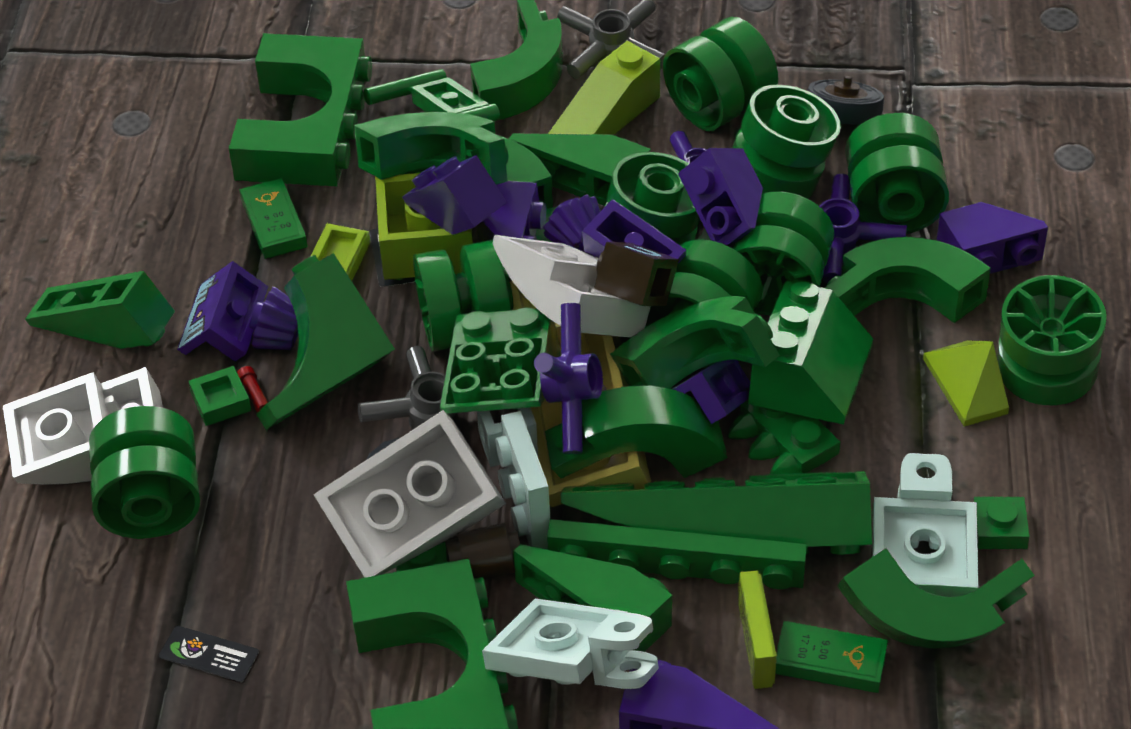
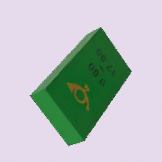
(273, 218)
(831, 656)

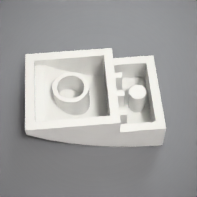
(562, 274)
(53, 427)

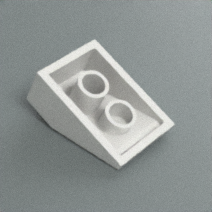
(409, 497)

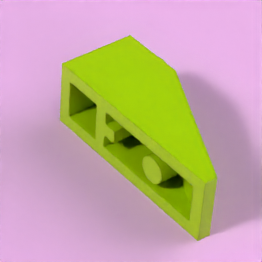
(613, 93)

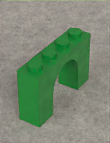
(312, 147)
(441, 608)

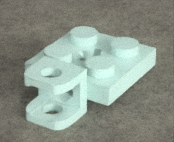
(515, 448)
(927, 514)
(572, 641)

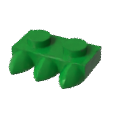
(797, 439)

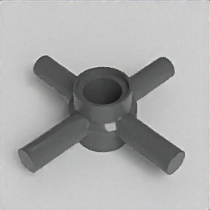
(606, 33)
(420, 402)

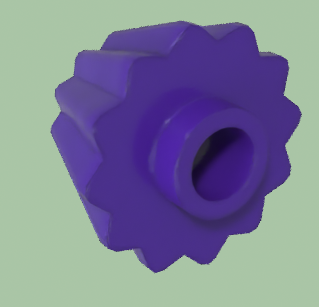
(570, 220)
(274, 322)

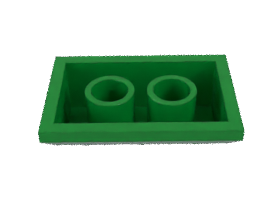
(819, 357)

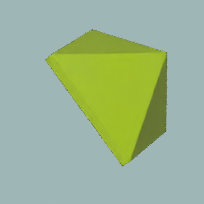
(969, 380)

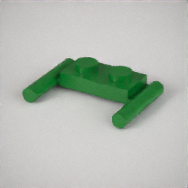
(434, 93)

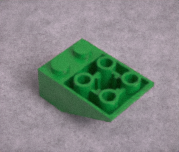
(495, 359)

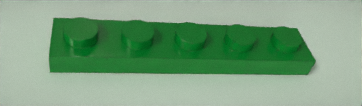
(682, 553)

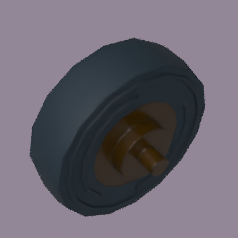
(849, 99)

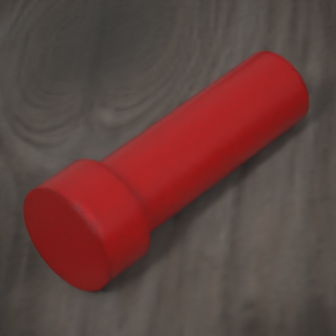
(248, 378)

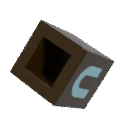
(635, 273)

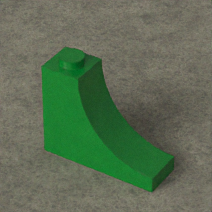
(335, 337)

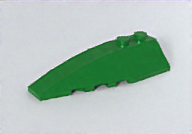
(791, 508)

